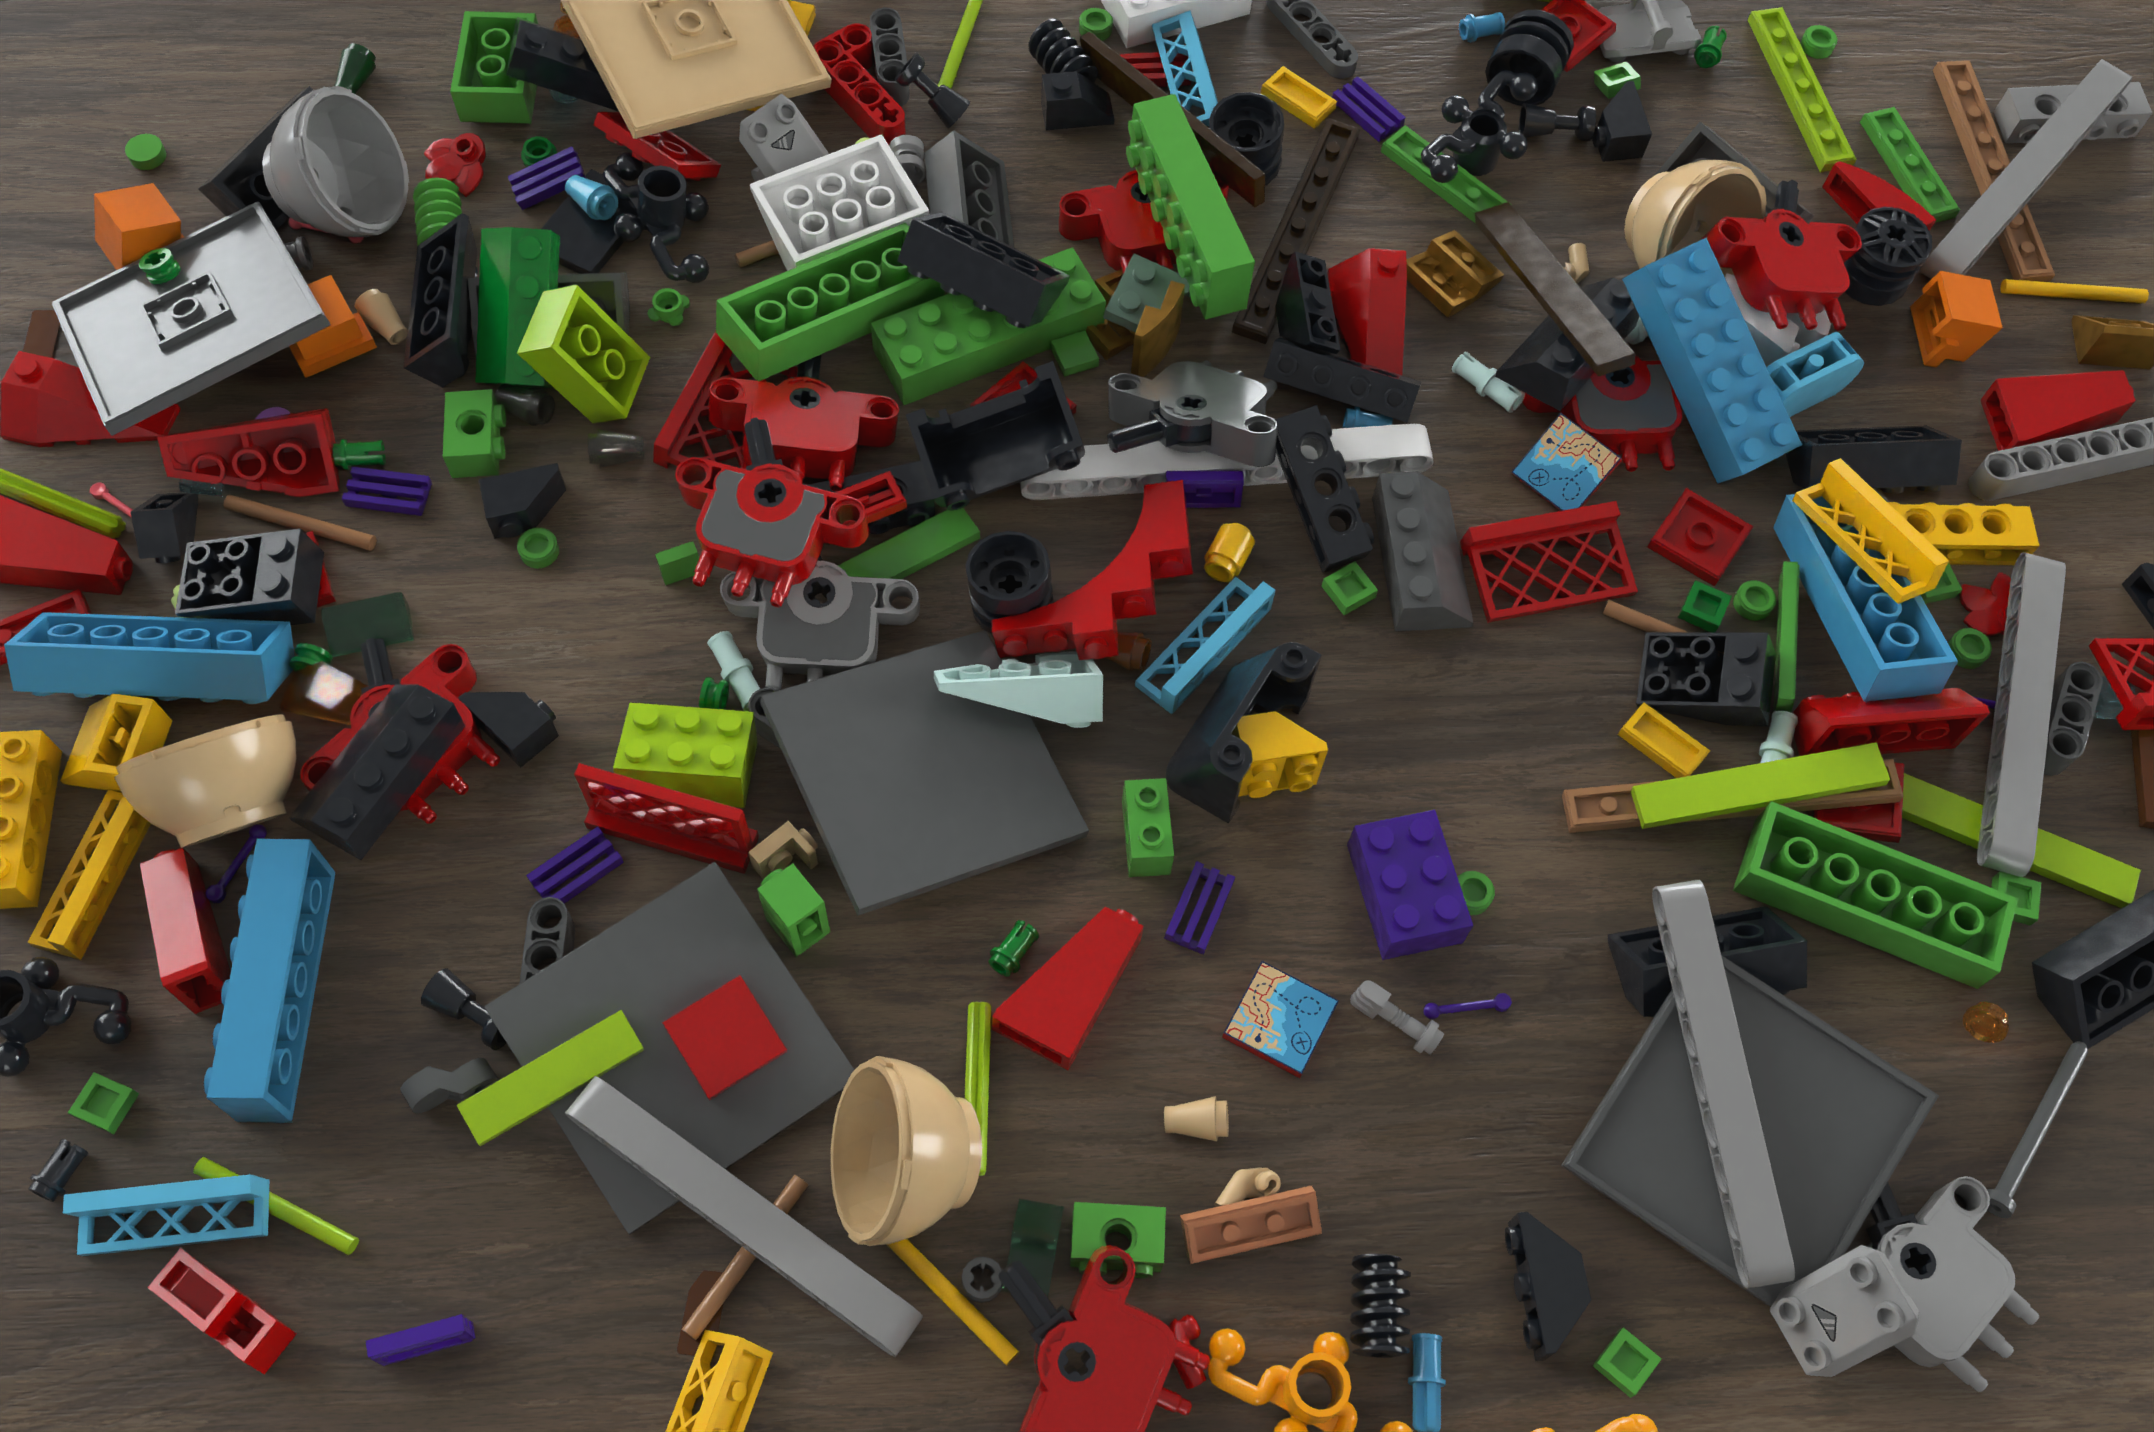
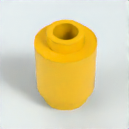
(1228, 552)

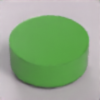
(1097, 22)
(1818, 41)
(145, 151)
(538, 547)
(1754, 600)
(1970, 648)
(1477, 891)

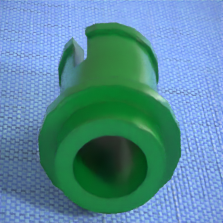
(1709, 51)
(357, 454)
(1007, 956)

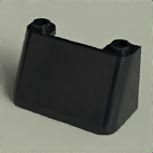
(998, 441)
(1211, 759)

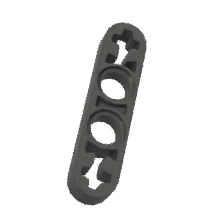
(1317, 26)

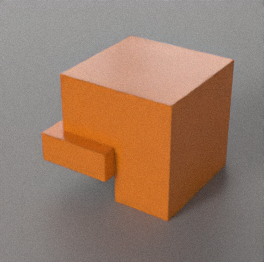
(133, 223)
(1954, 317)
(340, 341)

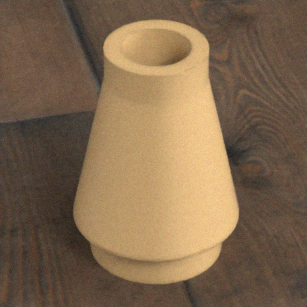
(381, 315)
(1198, 1119)

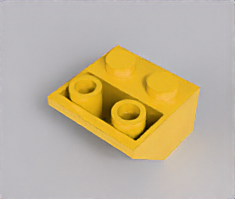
(112, 734)
(1281, 754)

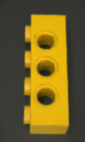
(1973, 532)
(27, 800)

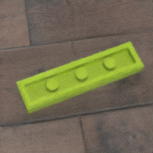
(550, 1078)

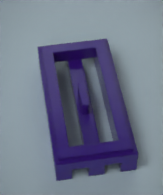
(1372, 106)
(545, 173)
(389, 485)
(1210, 488)
(567, 856)
(1212, 877)
(420, 1340)

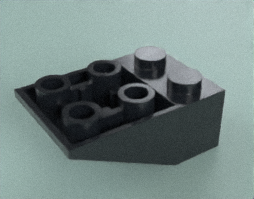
(252, 578)
(1692, 679)

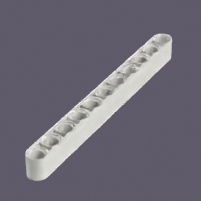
(1103, 472)

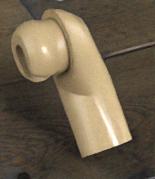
(1578, 266)
(1249, 1184)

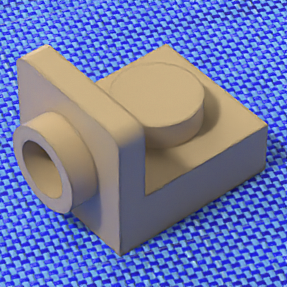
(777, 850)

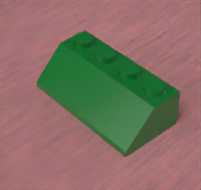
(513, 275)

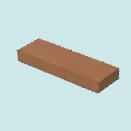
(1251, 1224)

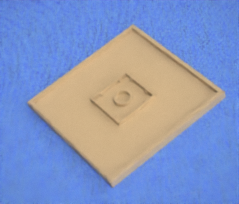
(695, 57)

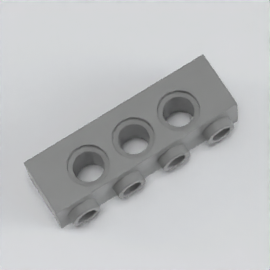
(2028, 108)

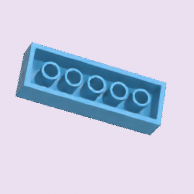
(1712, 361)
(1883, 644)
(150, 657)
(271, 982)

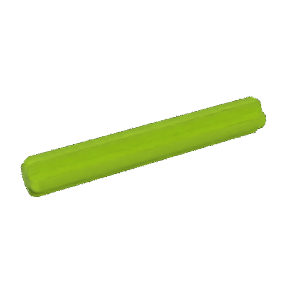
(61, 504)
(978, 1067)

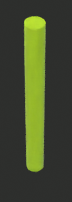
(960, 43)
(289, 1212)

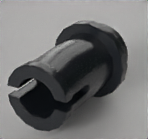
(57, 1171)

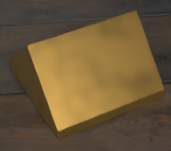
(2114, 342)

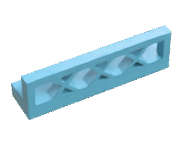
(1196, 60)
(1211, 649)
(169, 1196)

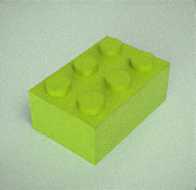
(584, 354)
(689, 750)

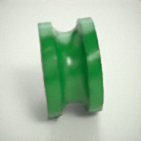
(159, 266)
(307, 655)
(714, 694)

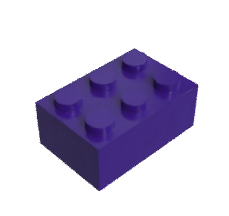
(1409, 884)

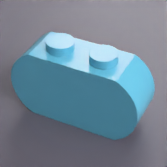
(1815, 372)

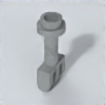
(1373, 1000)

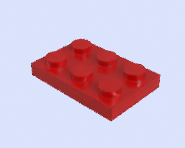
(659, 148)

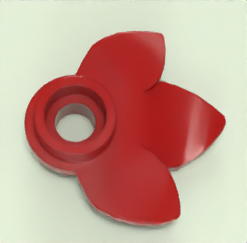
(454, 164)
(1986, 605)

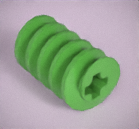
(435, 206)

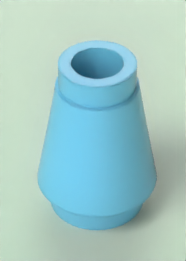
(593, 197)

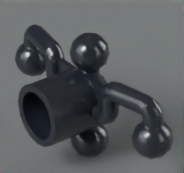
(1482, 131)
(661, 210)
(48, 1008)

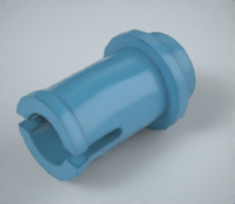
(1481, 26)
(1359, 418)

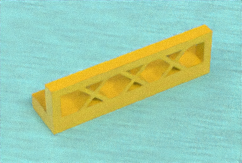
(1878, 529)
(95, 883)
(727, 1388)

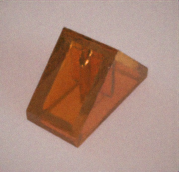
(322, 693)

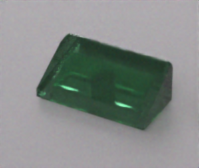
(376, 617)

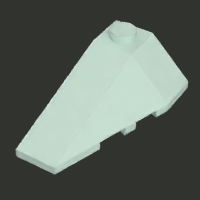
(1051, 688)

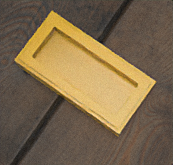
(1298, 97)
(1663, 742)

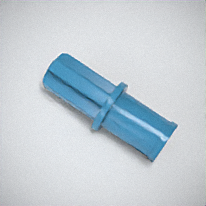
(1426, 1382)

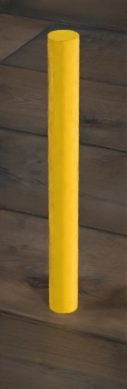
(2074, 291)
(955, 1300)

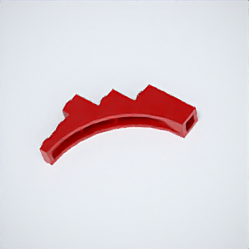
(1123, 590)

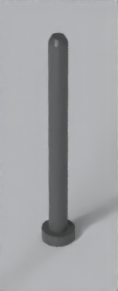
(2001, 1197)

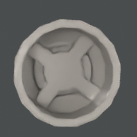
(910, 154)

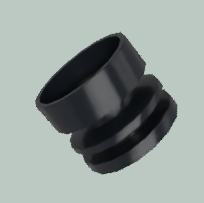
(1534, 45)
(1253, 128)
(1889, 257)
(1007, 577)

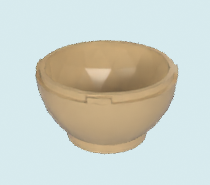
(1672, 202)
(214, 780)
(900, 1152)

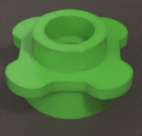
(666, 299)

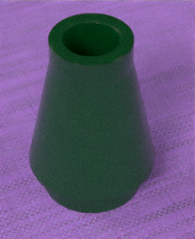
(355, 67)

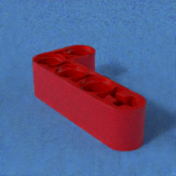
(846, 59)

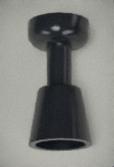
(943, 100)
(1542, 121)
(453, 998)

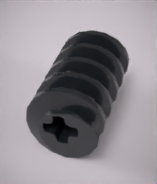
(1059, 51)
(1378, 1306)

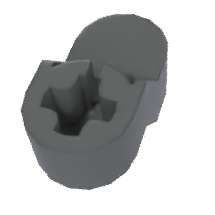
(434, 1085)

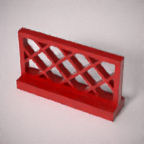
(693, 405)
(1545, 529)
(2139, 708)
(666, 819)

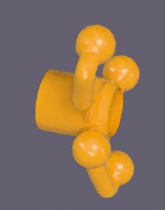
(1280, 1387)

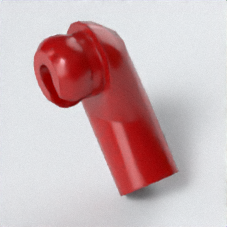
(1185, 1331)

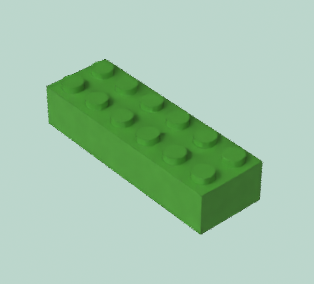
(1189, 207)
(820, 304)
(956, 341)
(1876, 895)

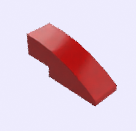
(1861, 191)
(222, 1311)

